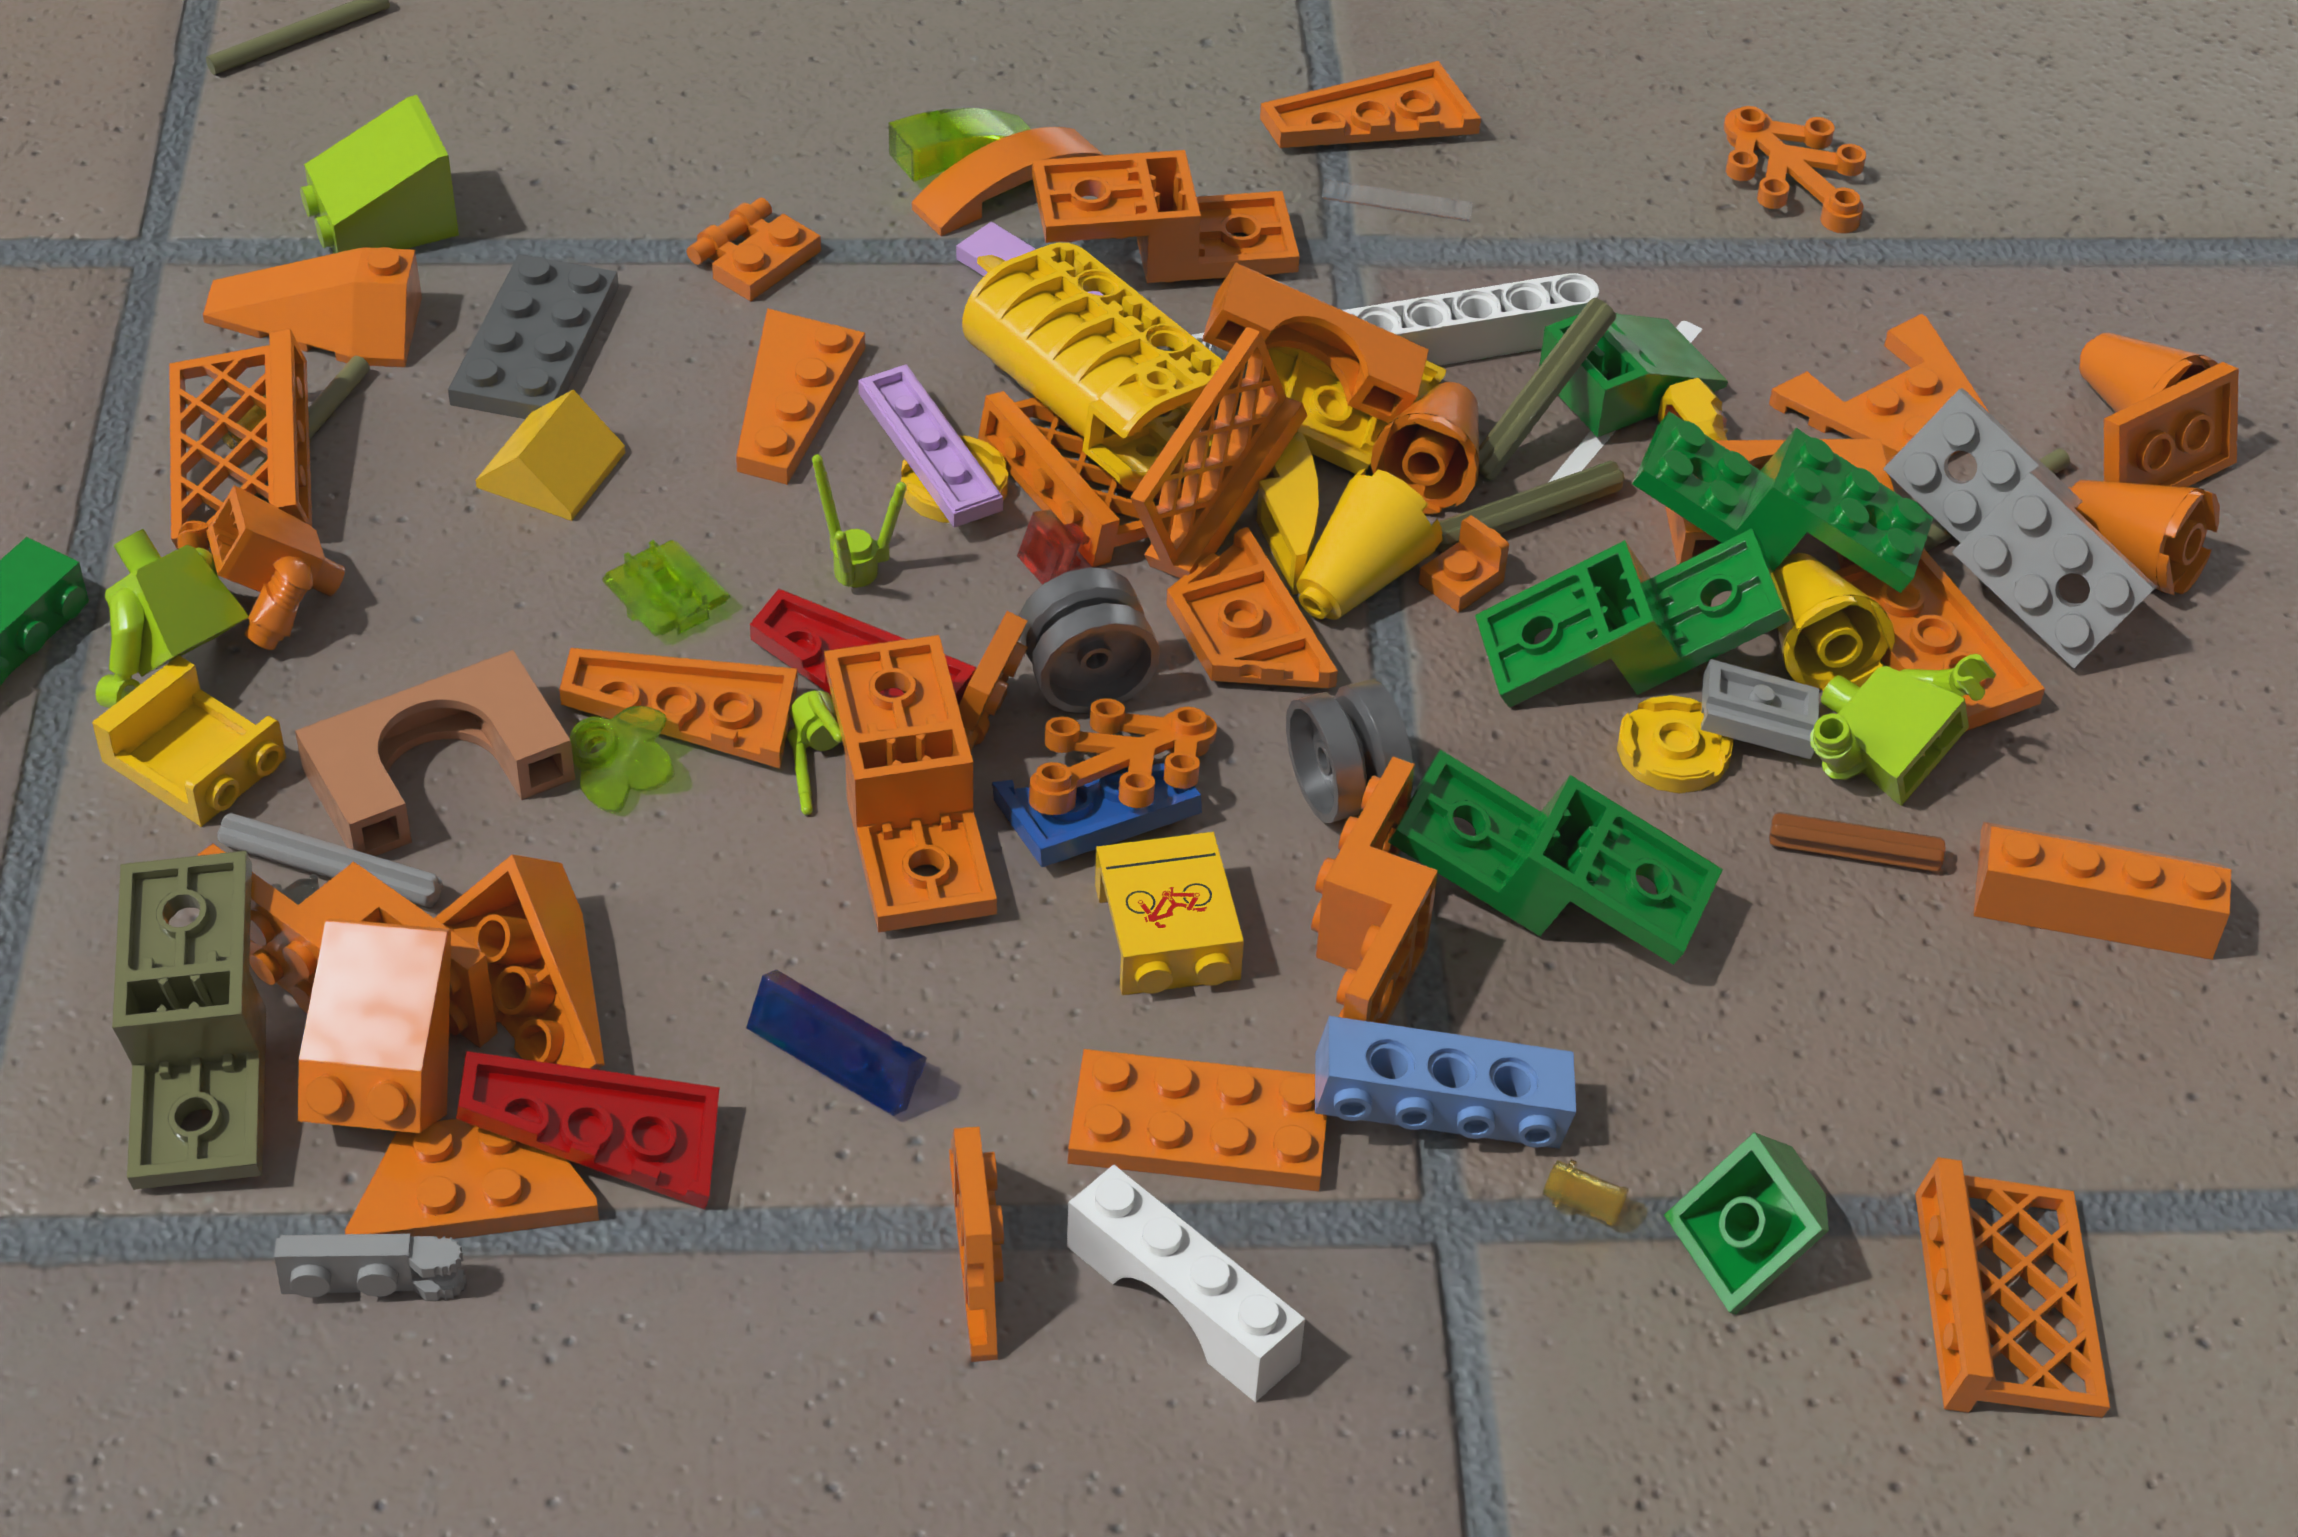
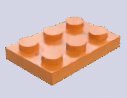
(2176, 432)

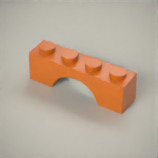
(1373, 365)

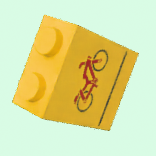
(1170, 912)

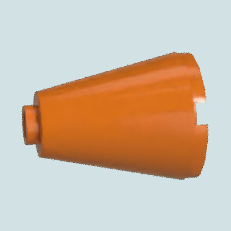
(2133, 369)
(1434, 446)
(2153, 527)

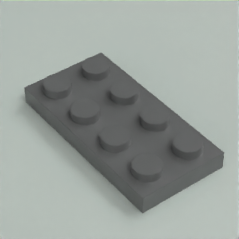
(533, 336)

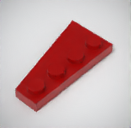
(802, 630)
(606, 1120)

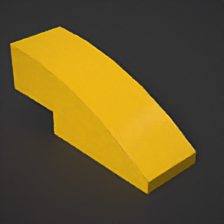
(1290, 509)

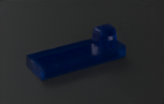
(835, 1042)

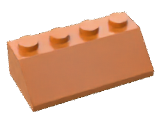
(2101, 890)

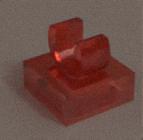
(1050, 546)

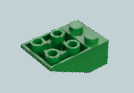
(1629, 371)

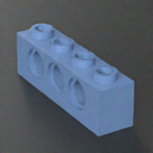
(1444, 1082)

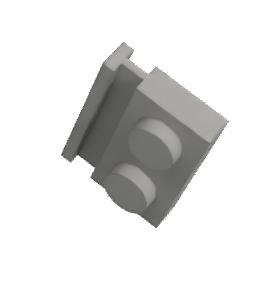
(1759, 708)

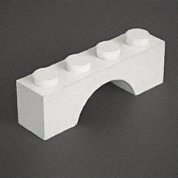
(1237, 1320)

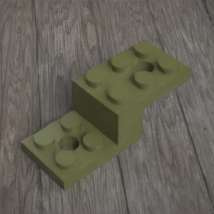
(190, 1020)

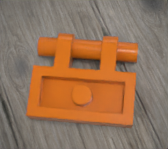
(760, 260)
(989, 682)

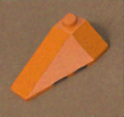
(339, 302)
(535, 957)

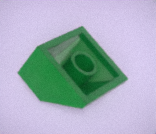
(1750, 1218)

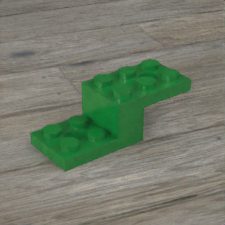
(1795, 493)
(1640, 622)
(1570, 851)

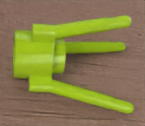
(854, 550)
(814, 727)

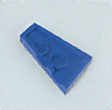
(1095, 819)

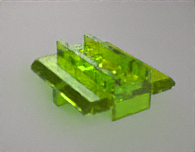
(665, 588)

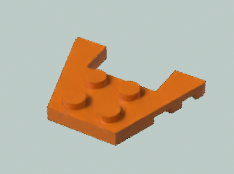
(1893, 408)

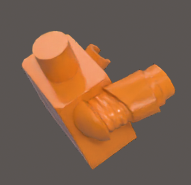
(266, 553)

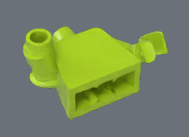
(161, 611)
(1896, 723)

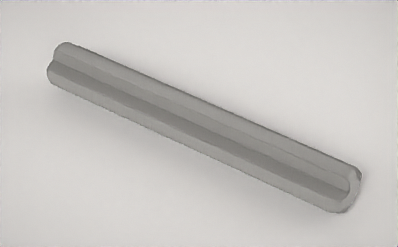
(325, 857)

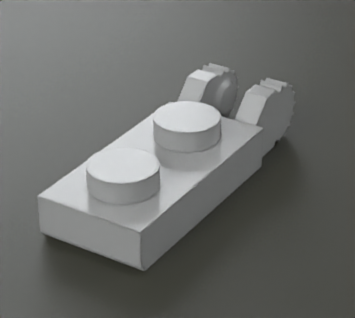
(369, 1265)

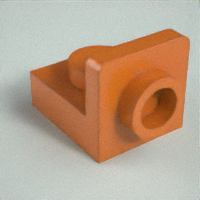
(1468, 567)

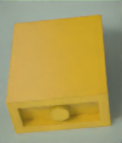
(186, 743)

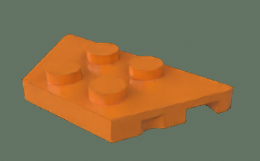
(1247, 621)
(469, 1184)
(979, 1236)

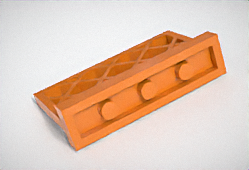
(284, 426)
(1239, 457)
(1058, 481)
(1958, 1299)

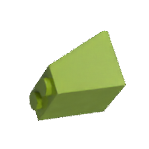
(383, 184)

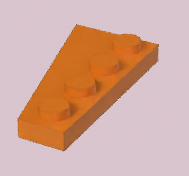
(1378, 108)
(792, 391)
(705, 701)

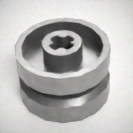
(1088, 639)
(1343, 744)

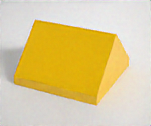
(554, 458)

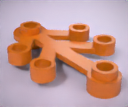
(1753, 129)
(1183, 733)

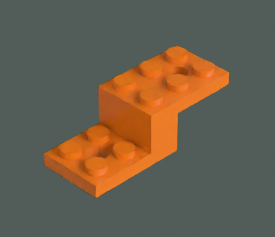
(1157, 203)
(909, 783)
(1374, 903)
(289, 939)

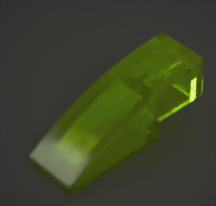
(940, 138)

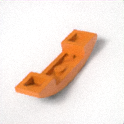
(1004, 164)

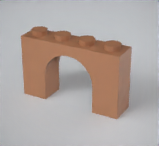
(481, 704)

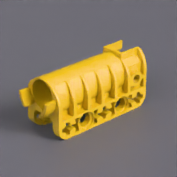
(1089, 353)

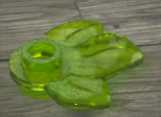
(626, 761)

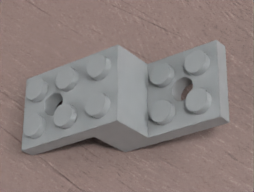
(2019, 528)

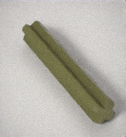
(1544, 387)
(1539, 501)

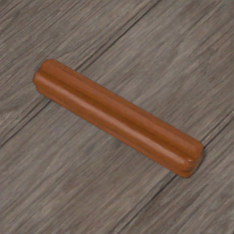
(1857, 841)

